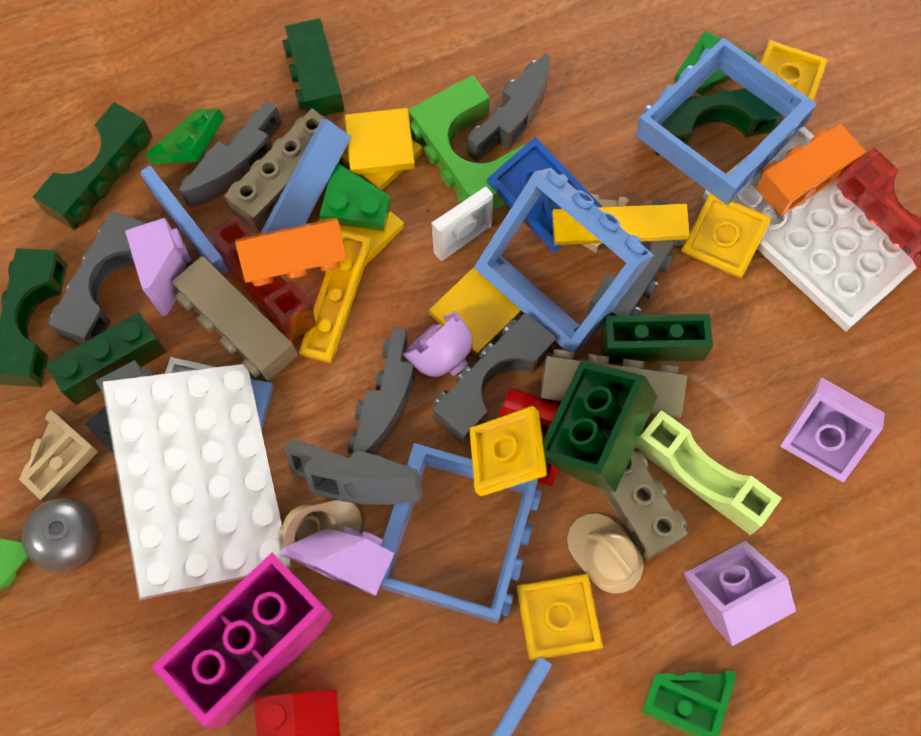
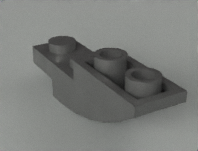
(518, 109)
(227, 165)
(382, 410)
(356, 479)

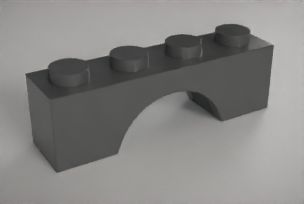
(645, 283)
(79, 312)
(519, 348)

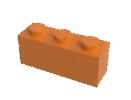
(808, 169)
(291, 251)

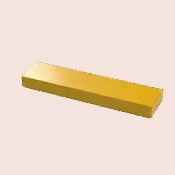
(645, 222)
(336, 300)

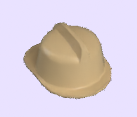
(313, 518)
(605, 553)

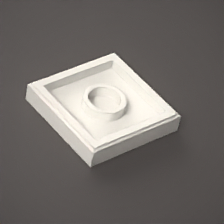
(462, 224)

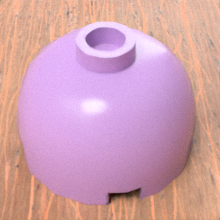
(441, 347)

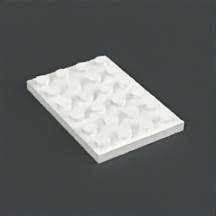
(829, 248)
(192, 478)

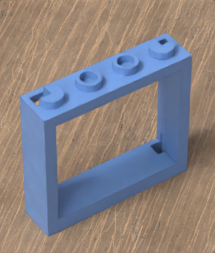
(753, 77)
(527, 295)
(425, 456)

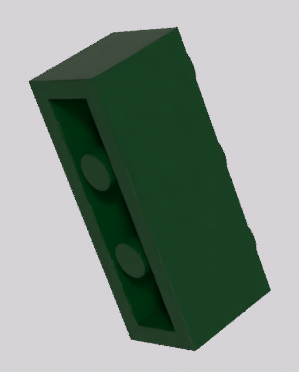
(313, 68)
(657, 337)
(103, 354)

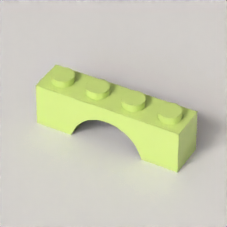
(732, 494)

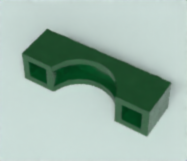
(733, 107)
(75, 194)
(32, 280)

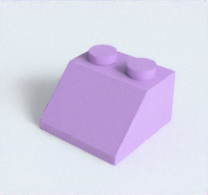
(158, 261)
(833, 430)
(344, 557)
(741, 592)

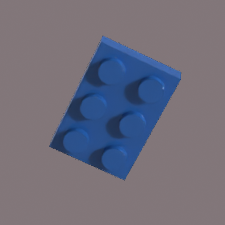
(514, 175)

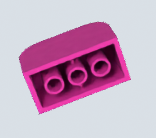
(243, 643)

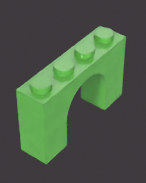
(437, 123)

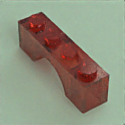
(871, 188)
(279, 300)

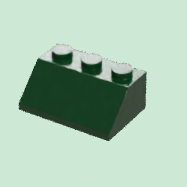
(599, 424)

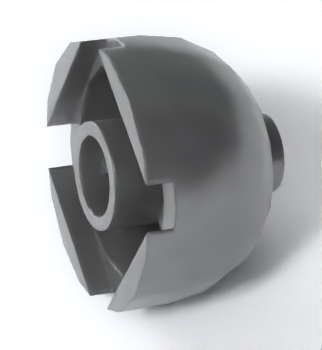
(60, 535)

